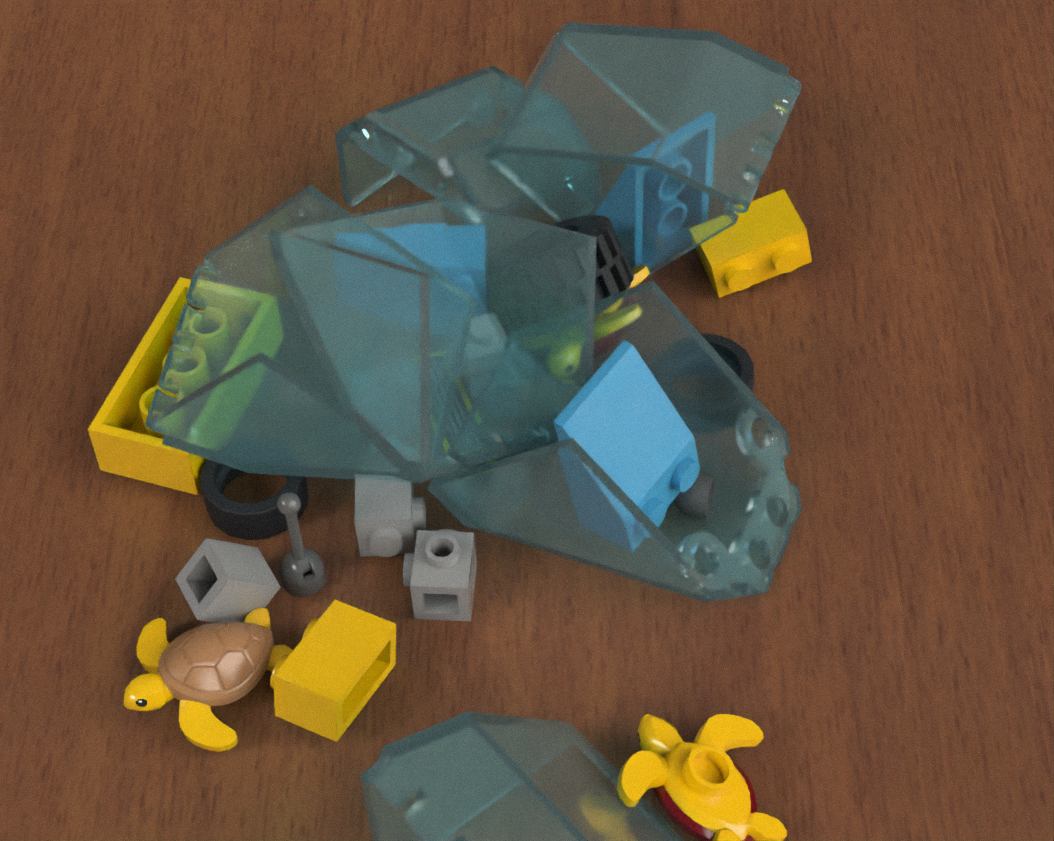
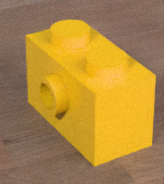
(759, 246)
(334, 669)

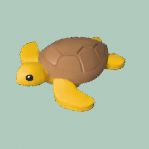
(203, 670)

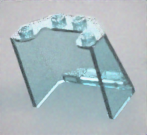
(438, 145)

